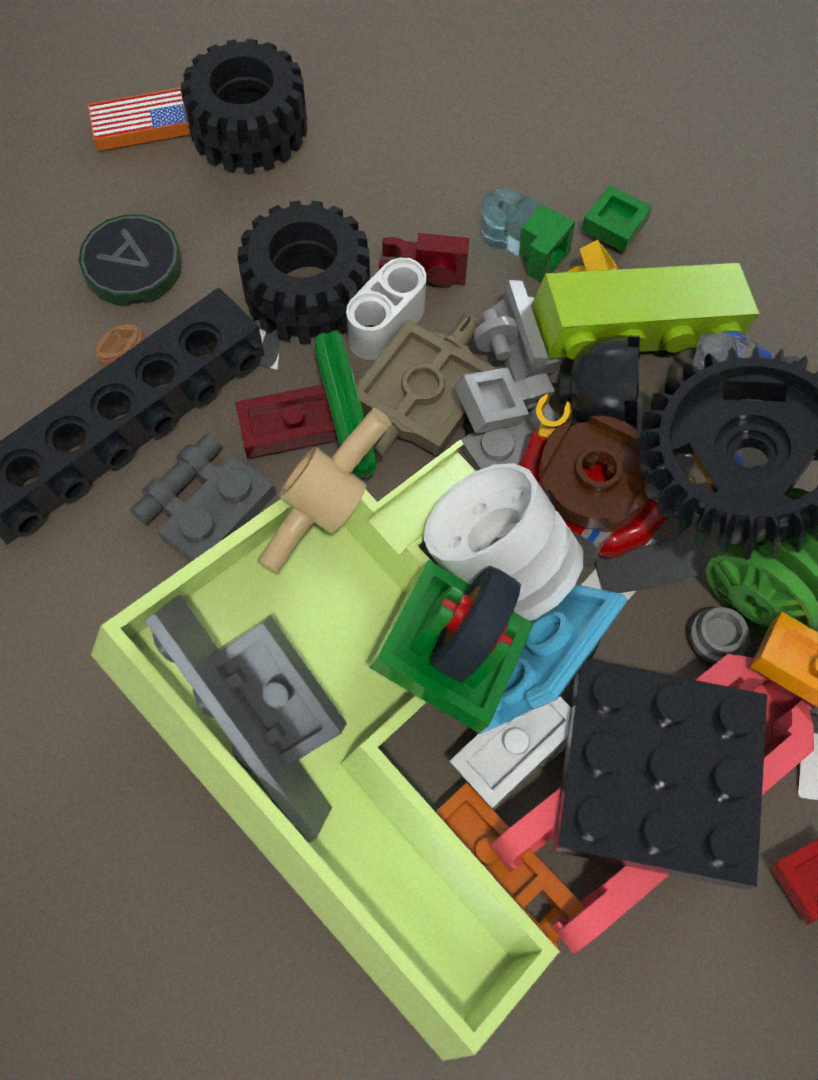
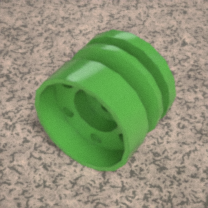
(767, 586)

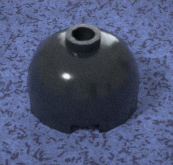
(604, 380)

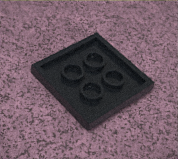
(663, 775)

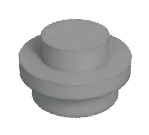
(719, 633)

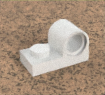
(509, 754)

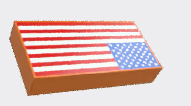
(138, 119)

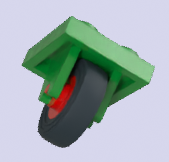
(456, 642)

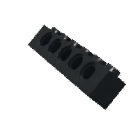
(124, 386)

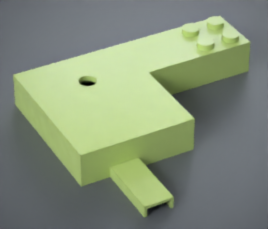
(384, 864)

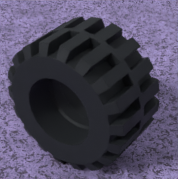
(245, 105)
(300, 239)

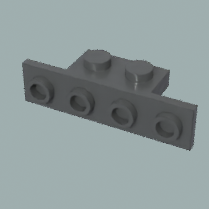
(261, 702)

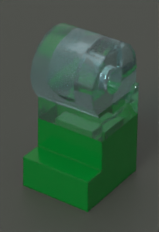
(526, 230)

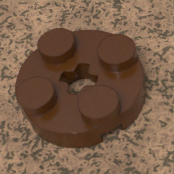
(586, 501)

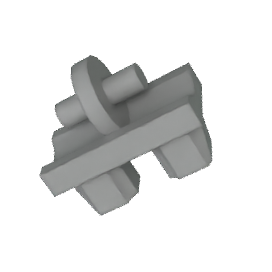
(514, 335)

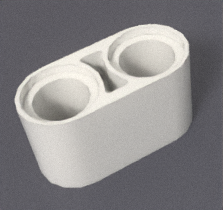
(384, 305)

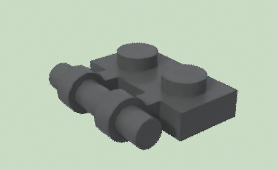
(216, 510)

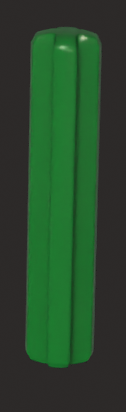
(342, 393)

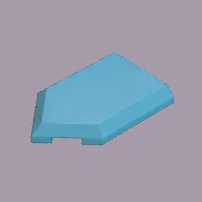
(557, 650)

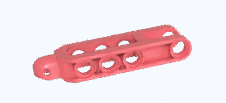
(787, 742)

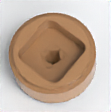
(118, 342)

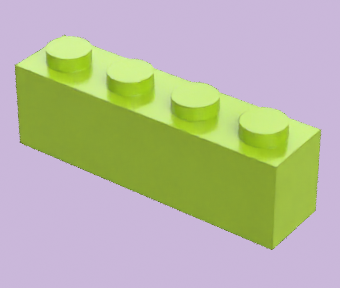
(658, 303)

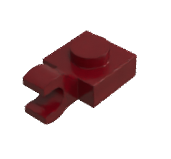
(440, 255)

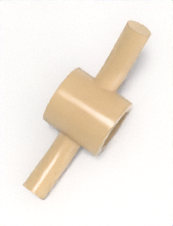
(323, 490)

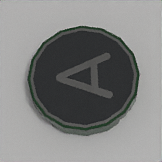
(130, 259)

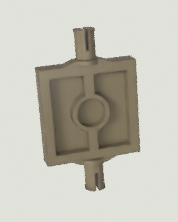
(416, 385)

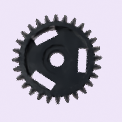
(712, 420)

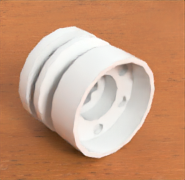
(509, 524)

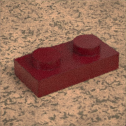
(285, 421)

